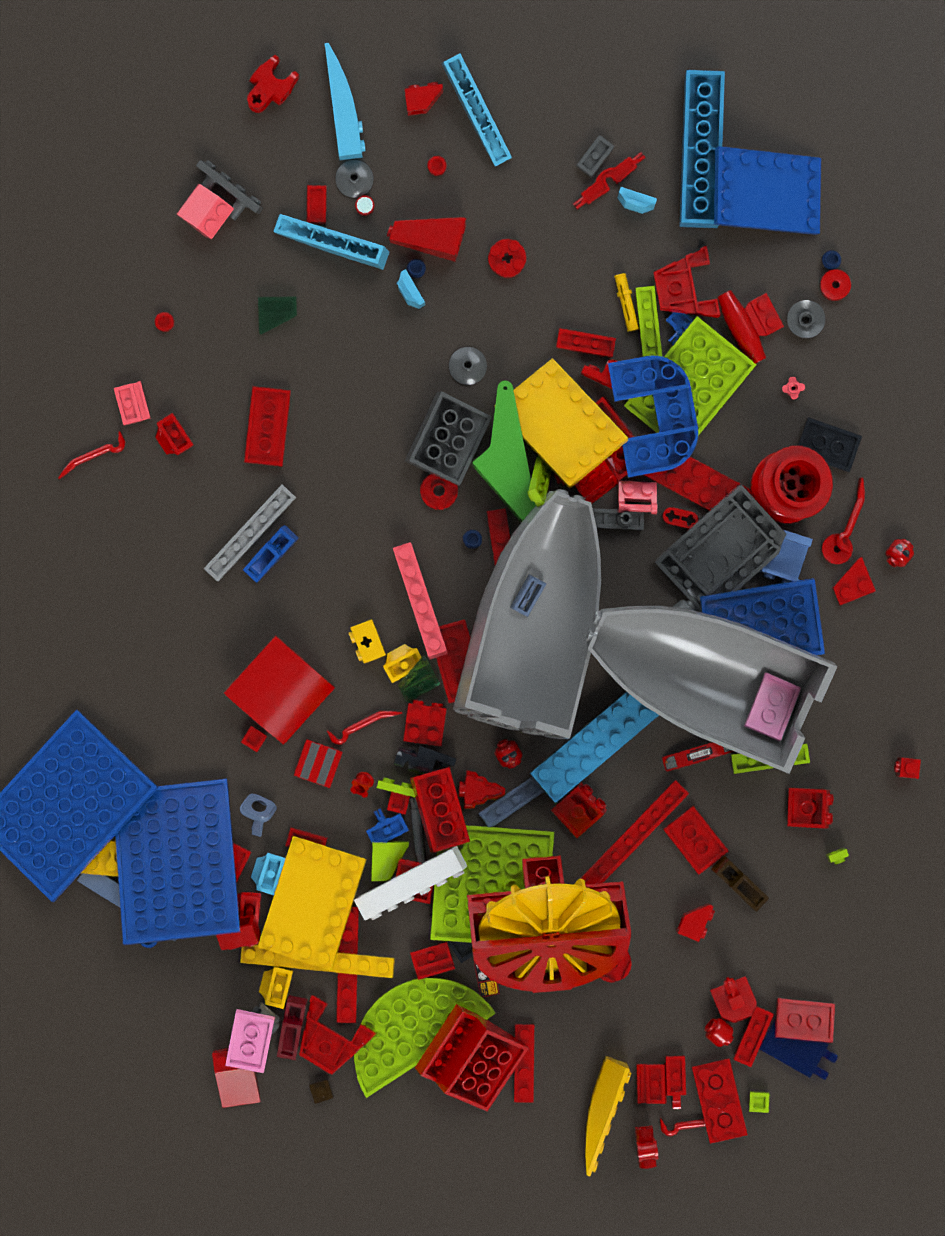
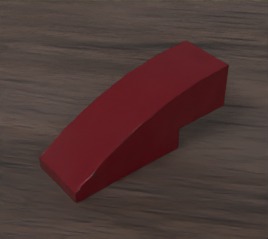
(292, 1027)

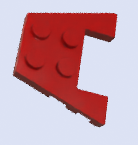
(677, 289)
(325, 1046)

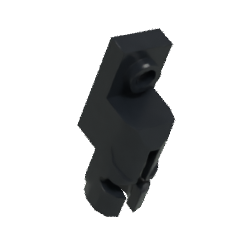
(423, 760)

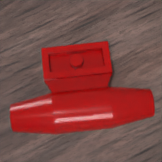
(749, 323)

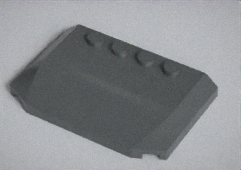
(723, 547)

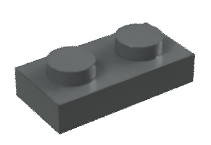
(595, 156)

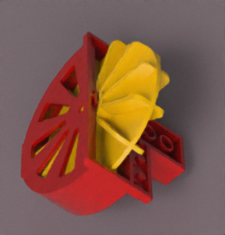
(550, 930)

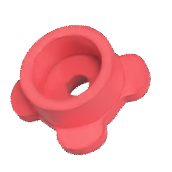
(788, 388)

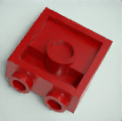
(425, 723)
(809, 808)
(579, 809)

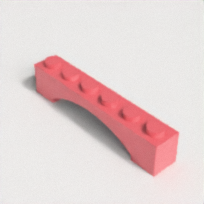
(420, 601)

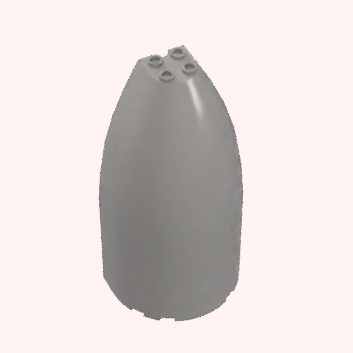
(534, 667)
(707, 674)

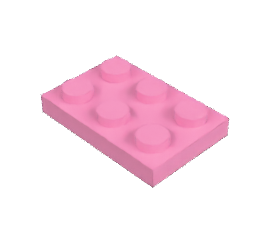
(772, 706)
(250, 1041)

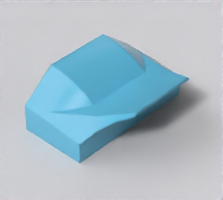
(636, 201)
(409, 291)
(267, 872)

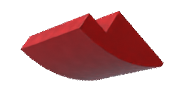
(279, 690)
(471, 1058)

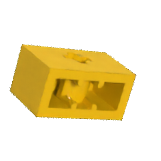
(368, 630)

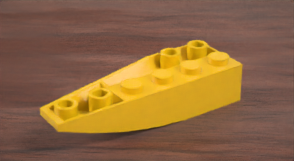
(603, 1107)

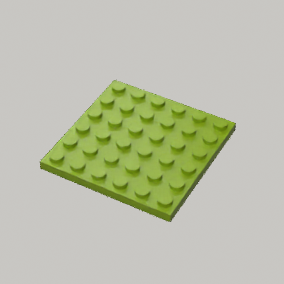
(492, 866)

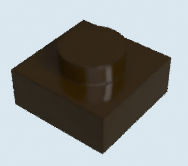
(321, 1091)

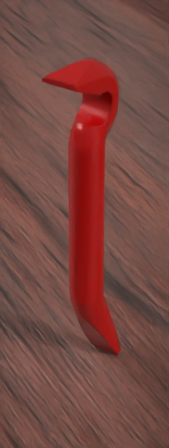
(92, 454)
(853, 517)
(361, 724)
(680, 1126)

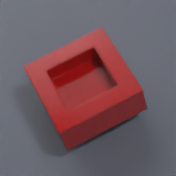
(254, 739)
(398, 803)

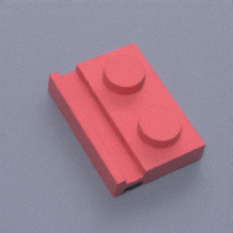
(132, 403)

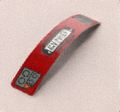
(694, 756)

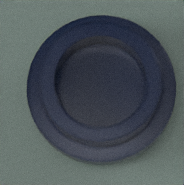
(831, 260)
(416, 268)
(472, 539)

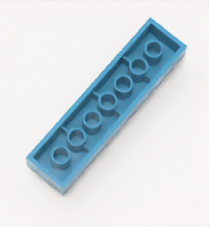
(701, 135)
(592, 746)

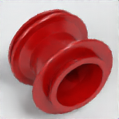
(772, 492)

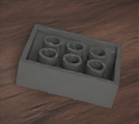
(448, 438)

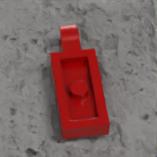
(675, 1079)

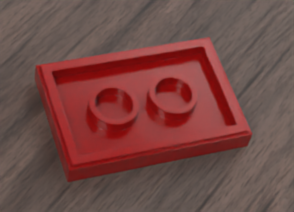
(695, 840)
(804, 1020)

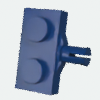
(680, 323)
(387, 828)

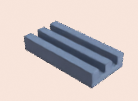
(522, 592)

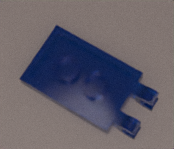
(798, 1054)

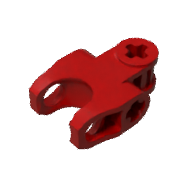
(268, 87)
(646, 1147)

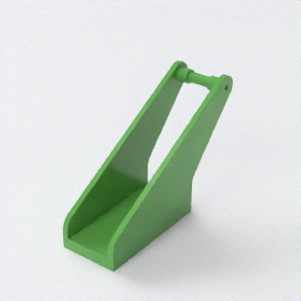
(505, 461)

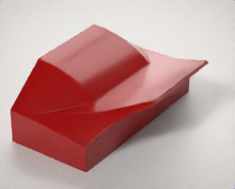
(172, 436)
(249, 904)

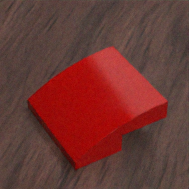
(596, 483)

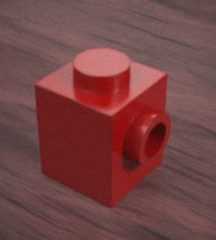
(907, 767)

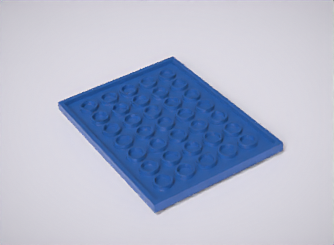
(68, 805)
(178, 865)

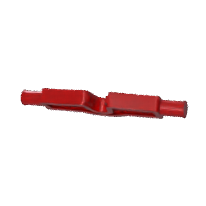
(616, 173)

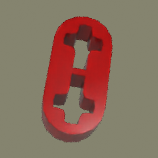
(681, 513)

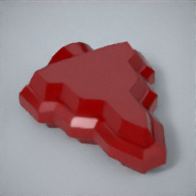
(478, 790)

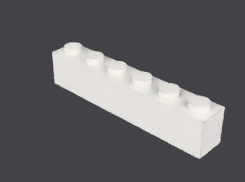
(410, 883)

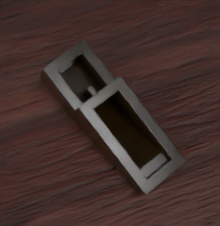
(740, 883)

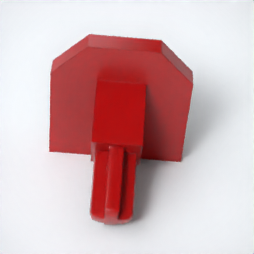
(734, 999)

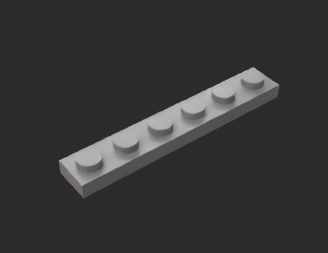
(250, 533)

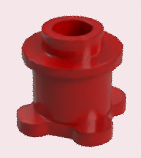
(362, 784)

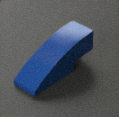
(270, 553)

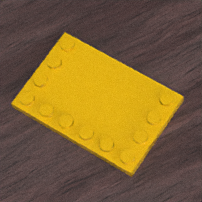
(564, 424)
(312, 903)

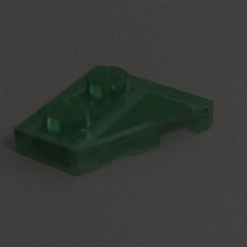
(275, 311)
(418, 680)

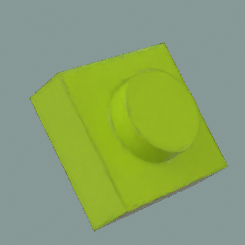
(837, 856)
(759, 1101)

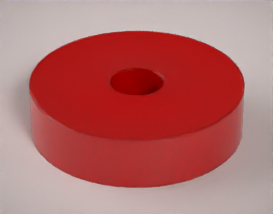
(829, 291)
(830, 555)

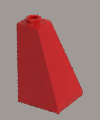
(431, 236)

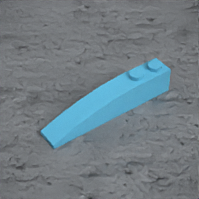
(476, 109)
(345, 115)
(332, 241)

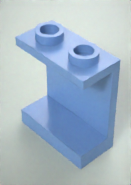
(789, 560)

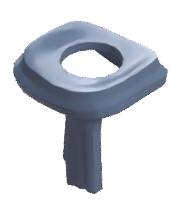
(258, 817)

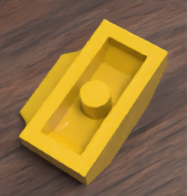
(400, 662)
(275, 986)

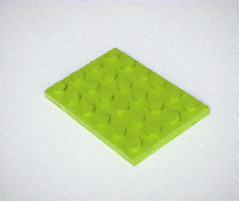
(713, 370)

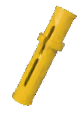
(626, 302)

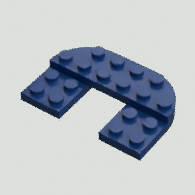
(673, 408)

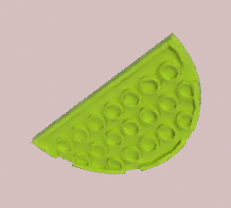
(406, 1025)

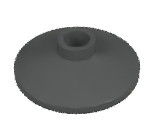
(355, 188)
(814, 314)
(470, 375)

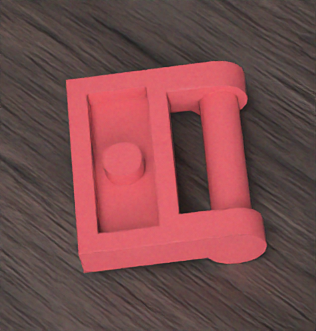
(637, 492)

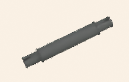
(417, 831)

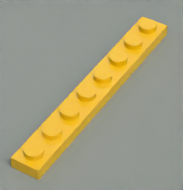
(343, 962)

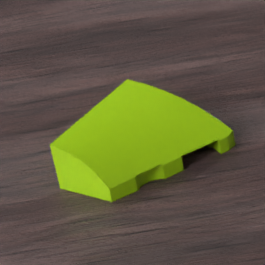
(385, 858)

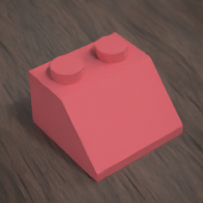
(205, 211)

